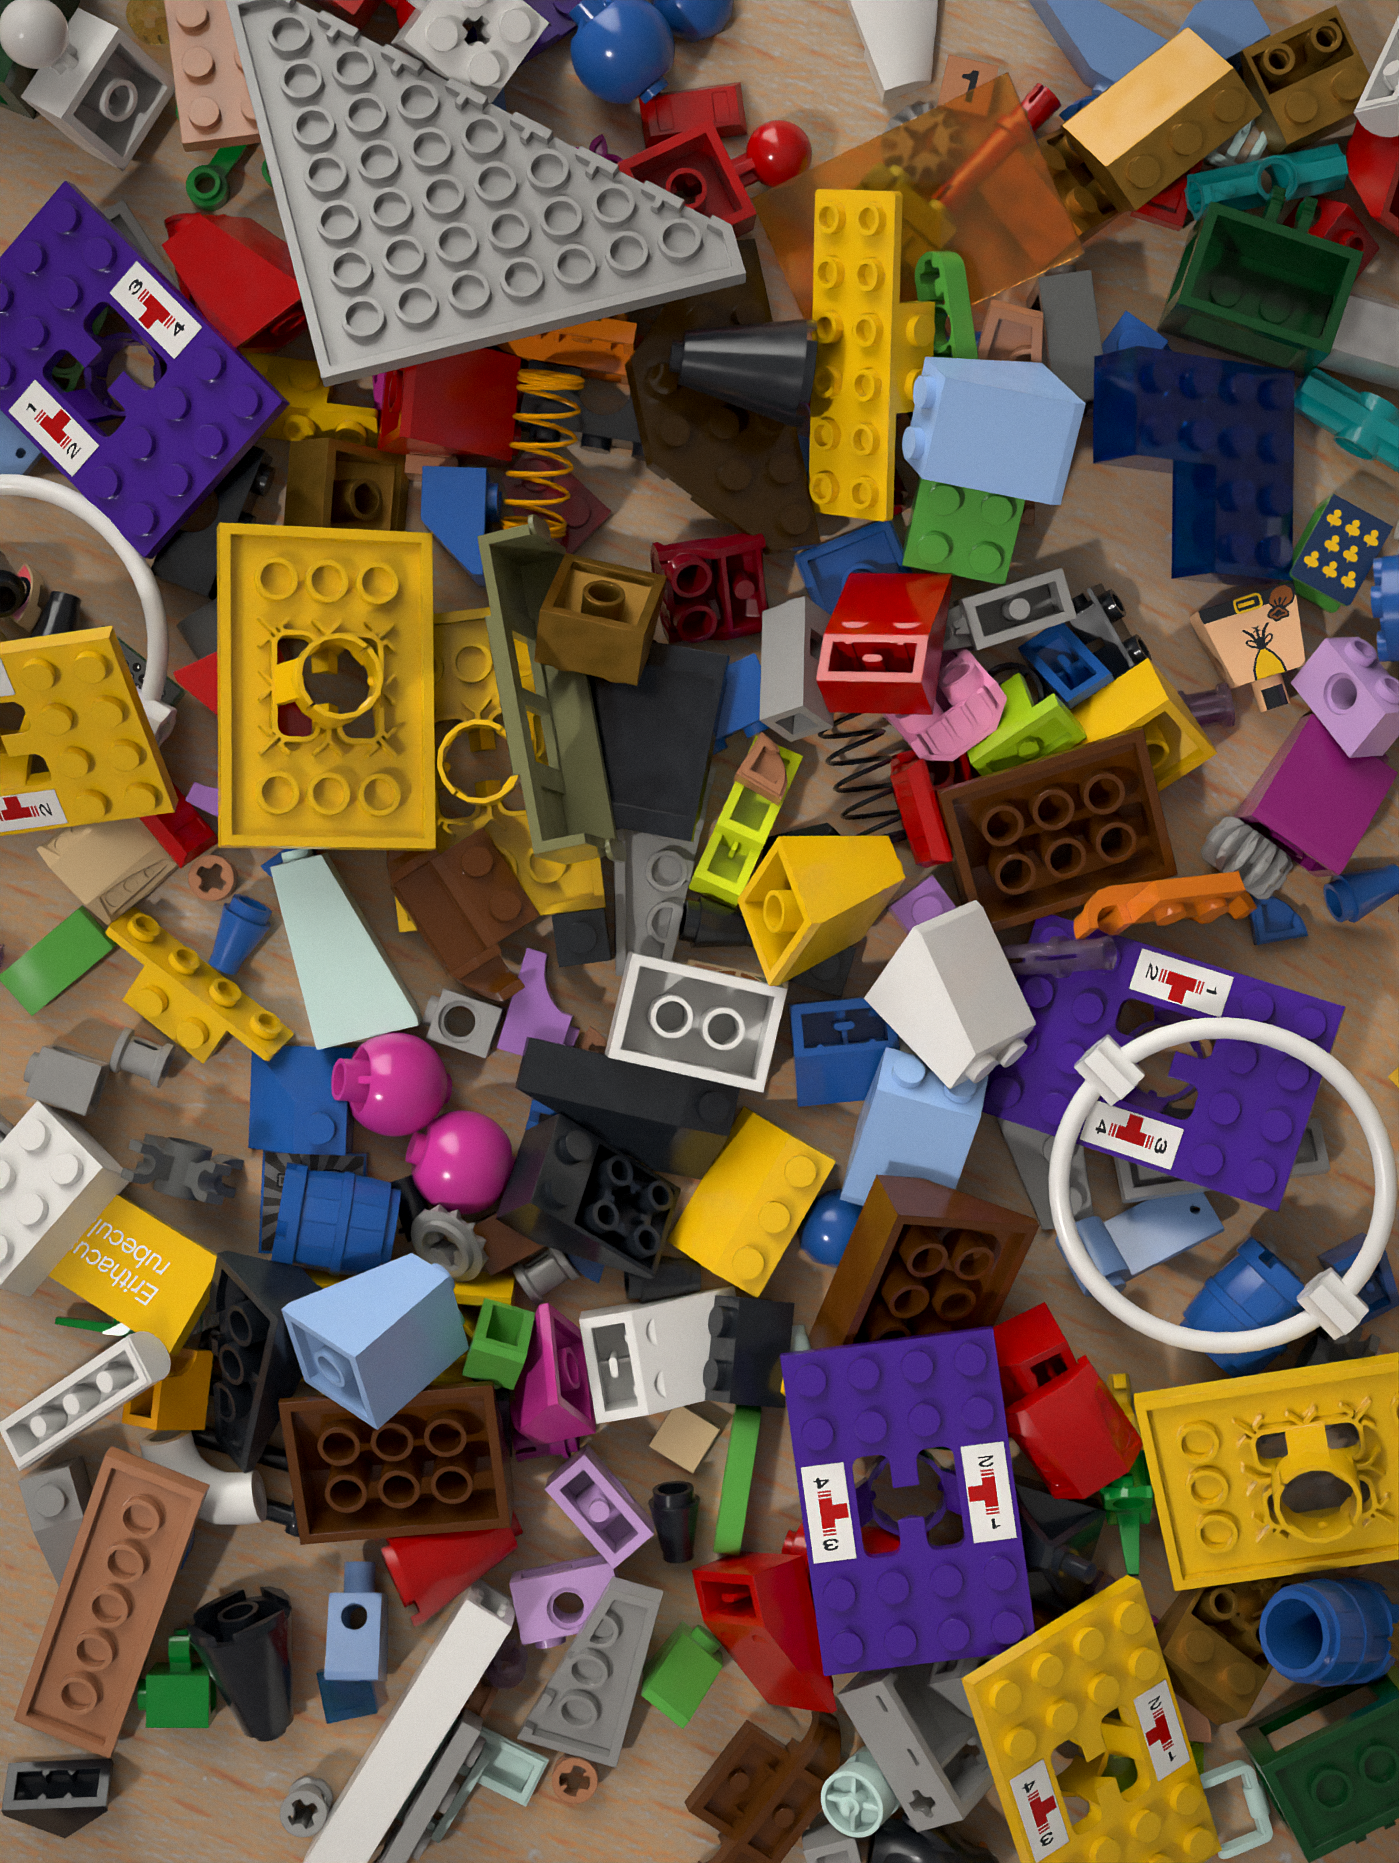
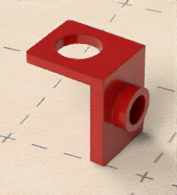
(1342, 226)

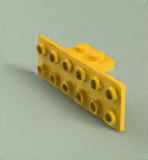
(865, 351)

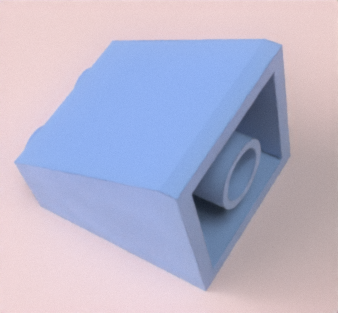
(993, 427)
(911, 1126)
(378, 1336)

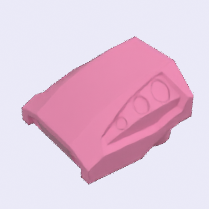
(964, 710)

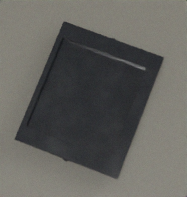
(661, 738)

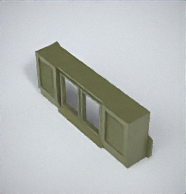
(570, 798)

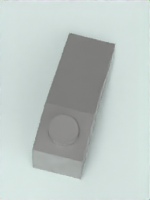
(56, 1506)

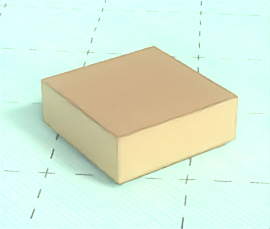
(684, 1437)

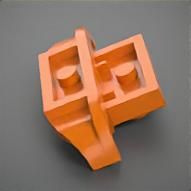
(593, 347)
(1164, 902)

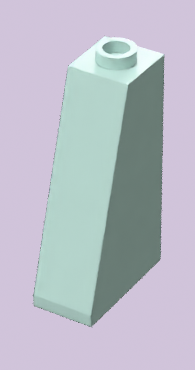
(338, 959)

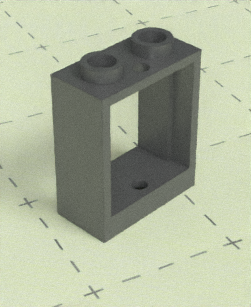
(1069, 328)

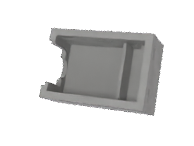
(918, 1743)

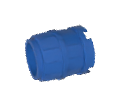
(335, 1221)
(1243, 1296)
(1329, 1631)

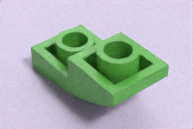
(57, 960)

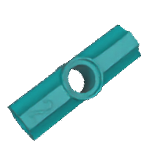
(1240, 187)
(1360, 421)

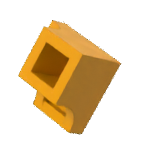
(179, 1398)

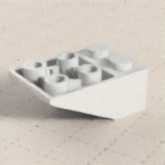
(648, 1354)

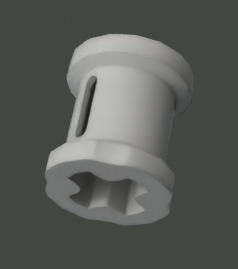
(142, 1057)
(544, 1273)
(304, 1822)

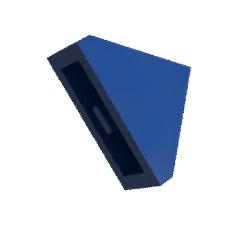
(1065, 665)
(1379, 1291)

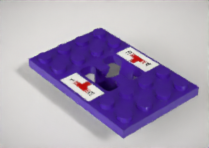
(174, 436)
(1249, 1095)
(893, 1403)

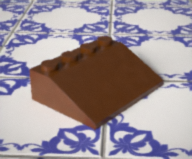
(1057, 830)
(922, 1264)
(422, 1473)

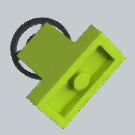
(1025, 728)

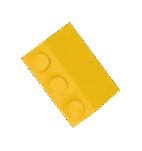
(1148, 701)
(751, 1201)

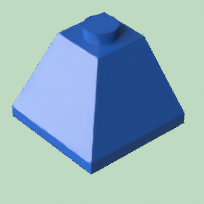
(295, 1103)

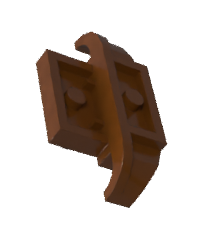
(463, 908)
(766, 1791)

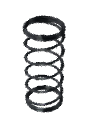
(896, 836)

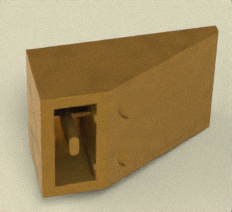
(1216, 1647)

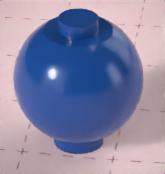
(621, 49)

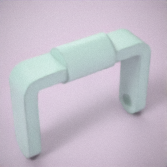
(1256, 1803)

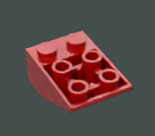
(885, 644)
(1030, 1352)
(768, 1625)

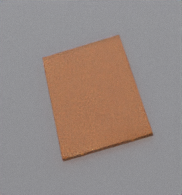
(967, 187)

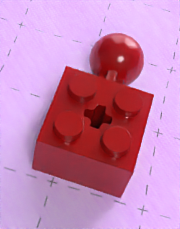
(702, 167)

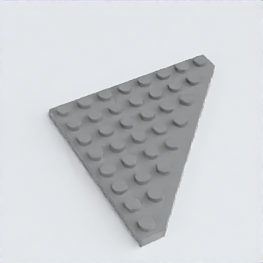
(441, 218)

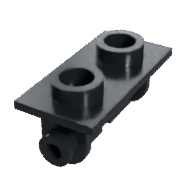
(1103, 619)

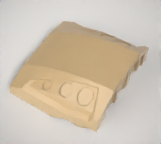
(108, 864)

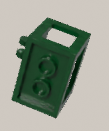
(1260, 286)
(1336, 1779)

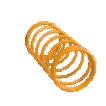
(537, 381)

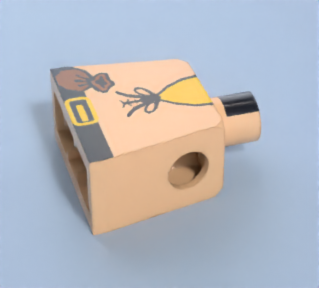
(1254, 641)

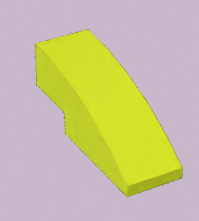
(739, 838)

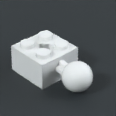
(503, 33)
(87, 79)

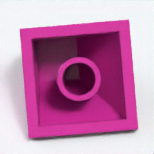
(554, 1382)

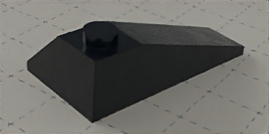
(646, 1112)
(253, 1350)

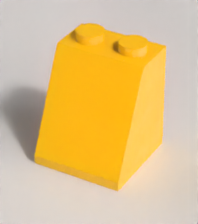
(816, 898)

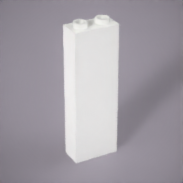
(415, 1727)

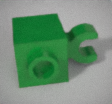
(178, 1690)

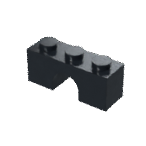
(595, 431)
(191, 557)

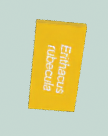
(140, 1272)

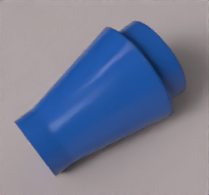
(1360, 892)
(239, 931)

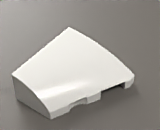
(897, 42)

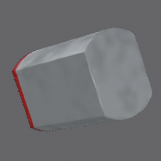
(1366, 341)

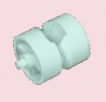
(858, 1796)

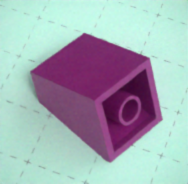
(1316, 798)

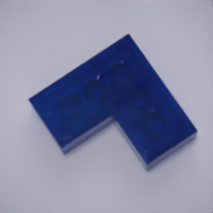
(1229, 451)

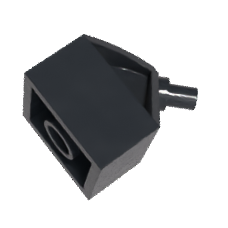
(1057, 1542)

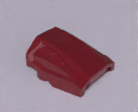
(711, 587)

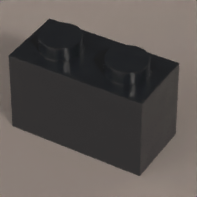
(746, 1351)

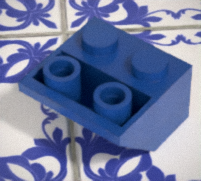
(457, 509)
(836, 1049)

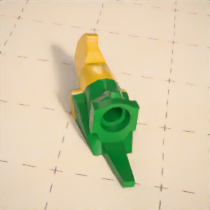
(1131, 1495)

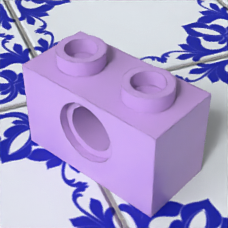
(1351, 695)
(600, 1506)
(536, 1591)

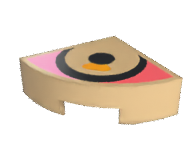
(28, 611)

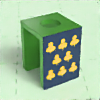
(1336, 553)

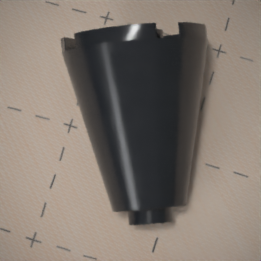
(750, 366)
(250, 1657)

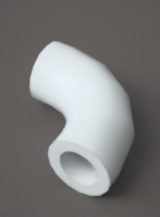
(232, 1496)

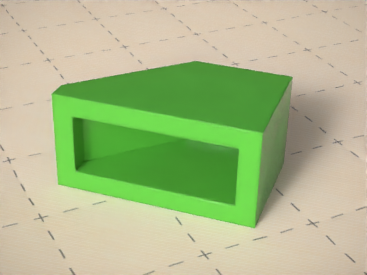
(499, 1344)
(682, 1672)

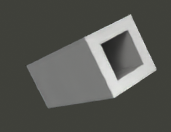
(789, 669)

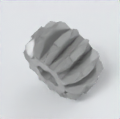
(1240, 848)

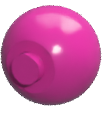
(393, 1084)
(461, 1161)

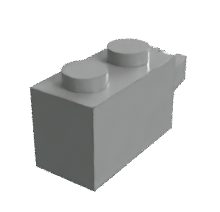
(1009, 611)

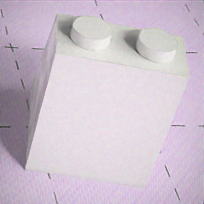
(954, 997)

